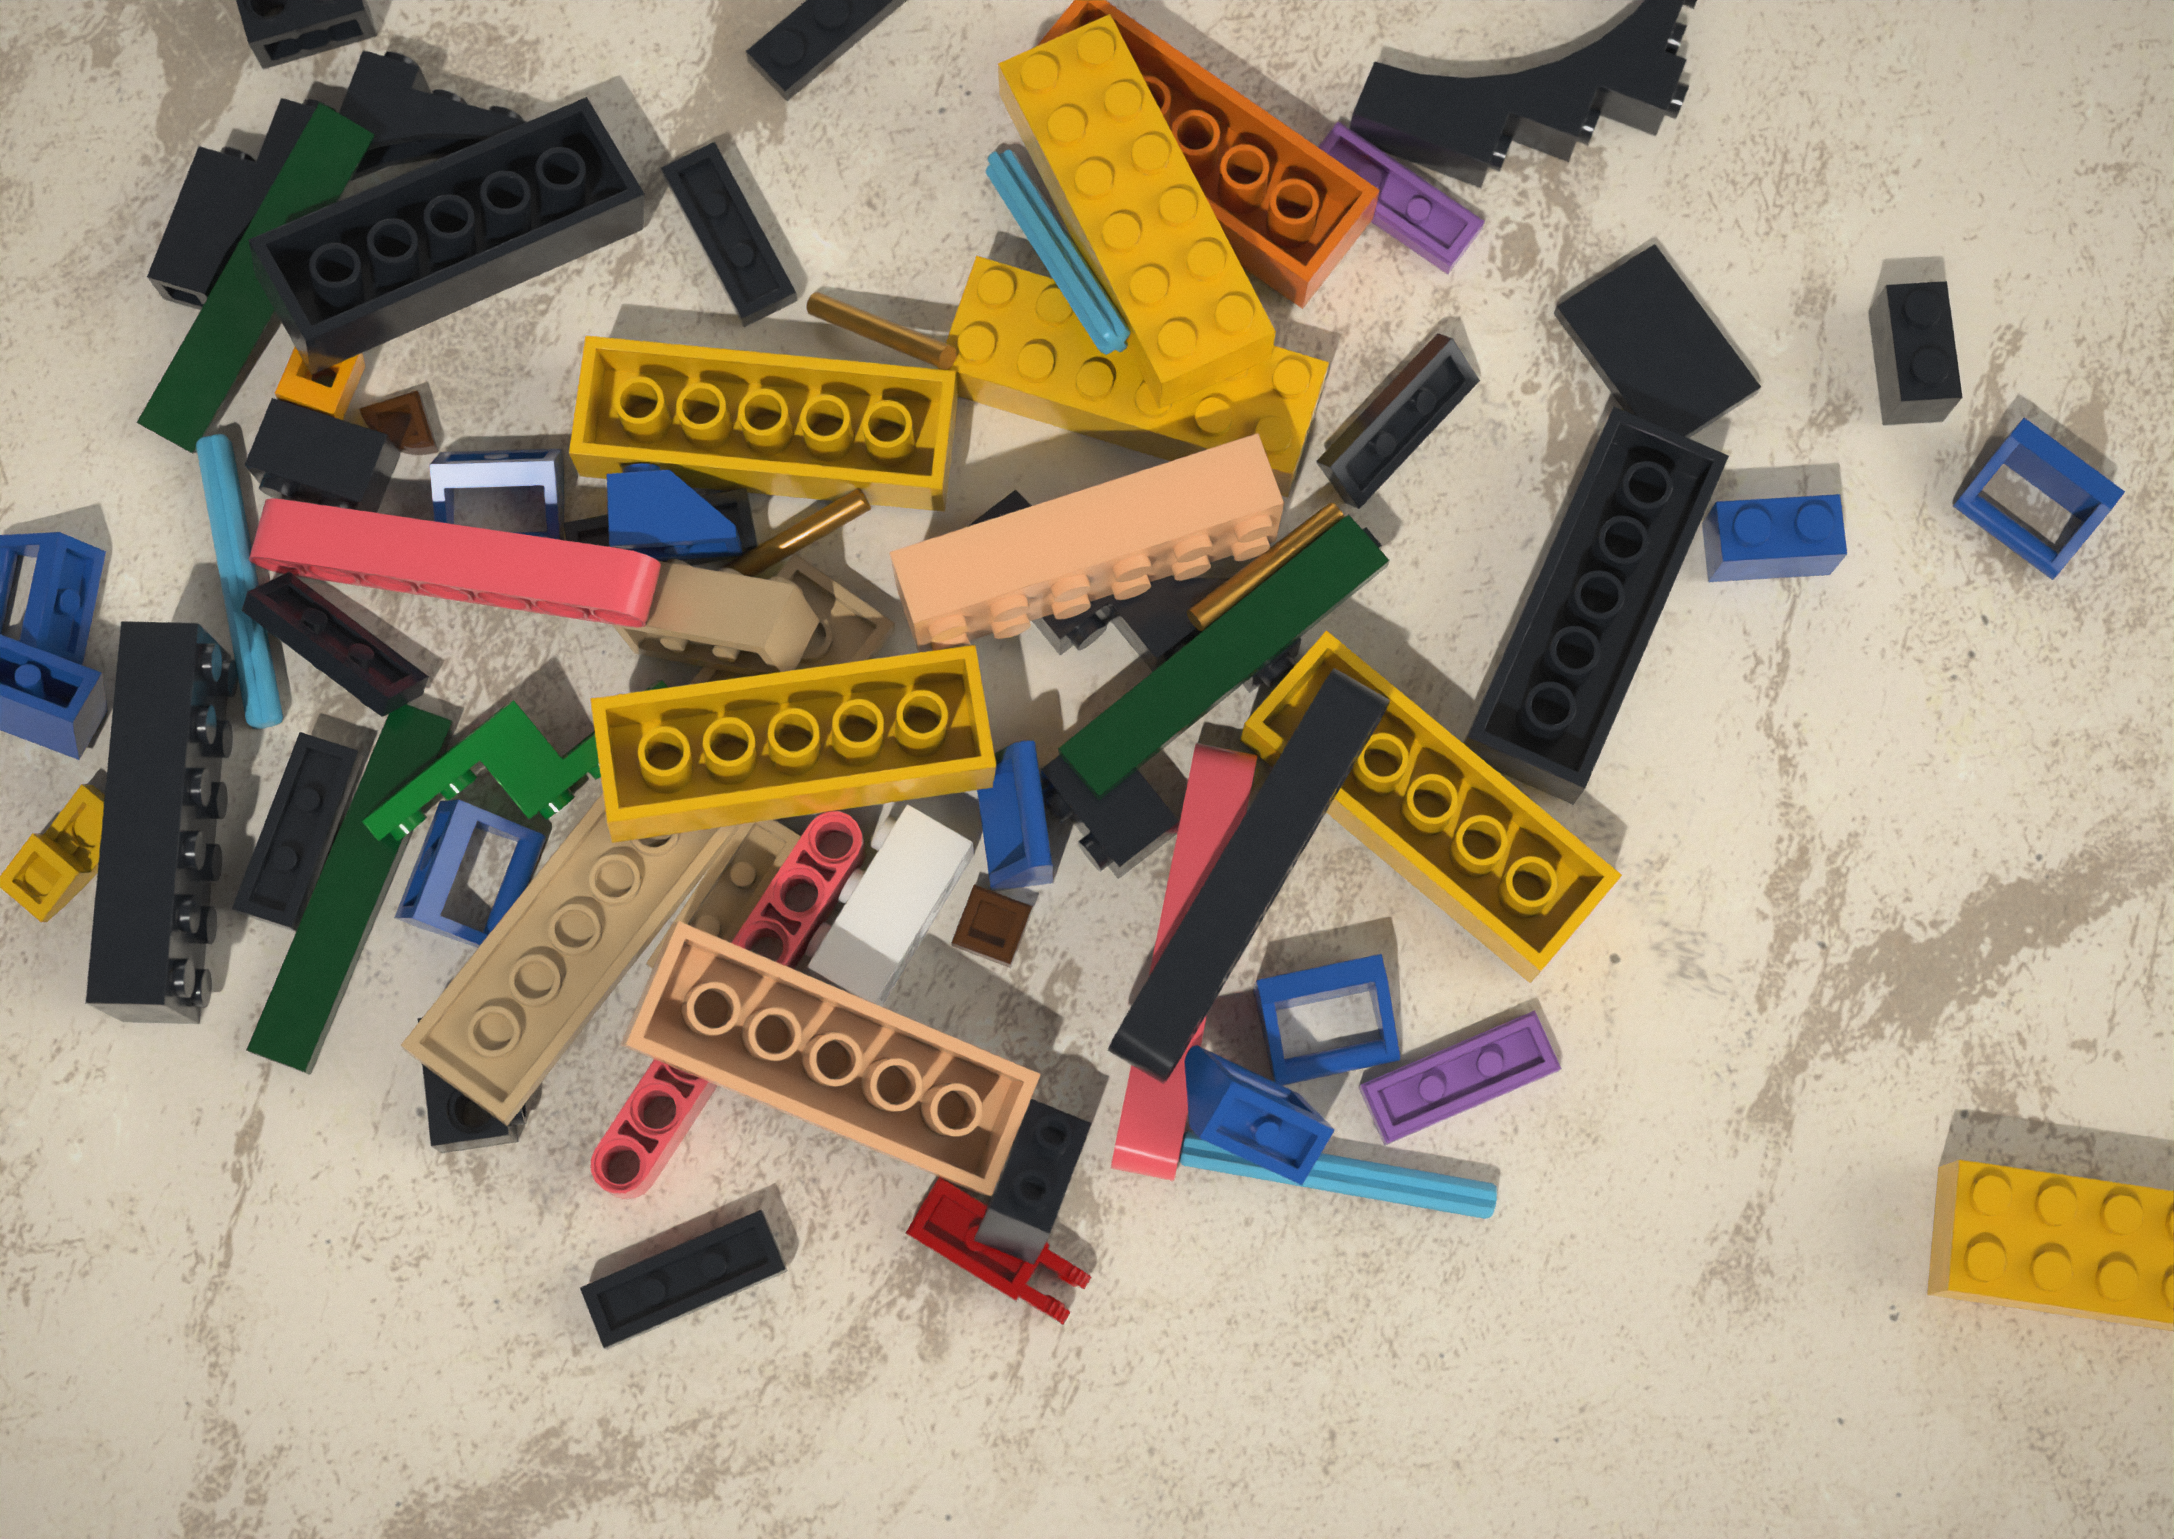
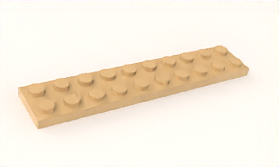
(594, 913)

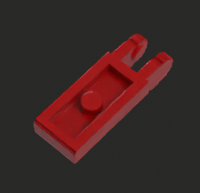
(948, 1227)

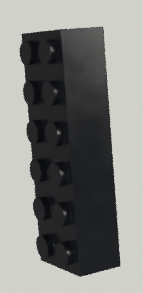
(447, 235)
(1594, 605)
(161, 824)

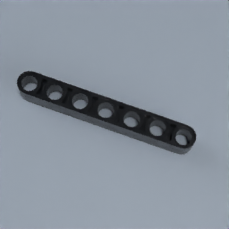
(1248, 876)

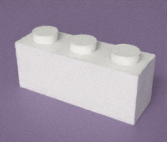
(889, 906)

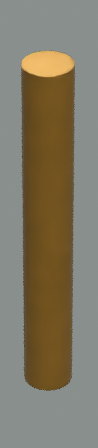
(881, 330)
(801, 534)
(1262, 568)

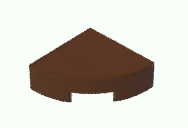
(404, 422)

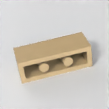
(724, 621)

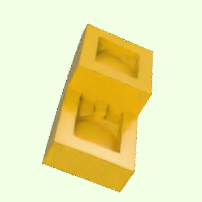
(61, 861)

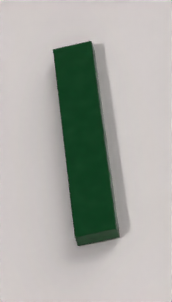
(237, 305)
(1223, 657)
(345, 898)

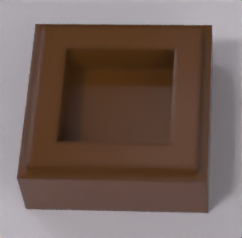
(992, 926)

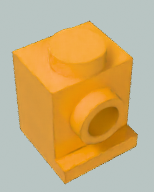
(300, 387)

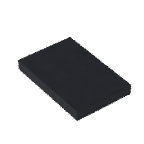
(1657, 346)

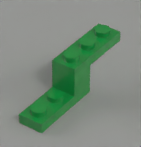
(512, 754)

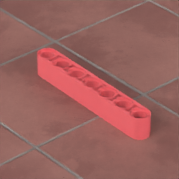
(456, 562)
(1211, 812)
(767, 919)

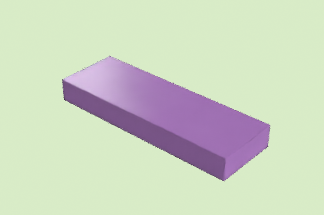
(1407, 203)
(1459, 1078)

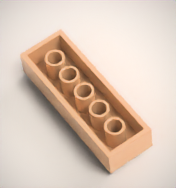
(1089, 546)
(830, 1058)

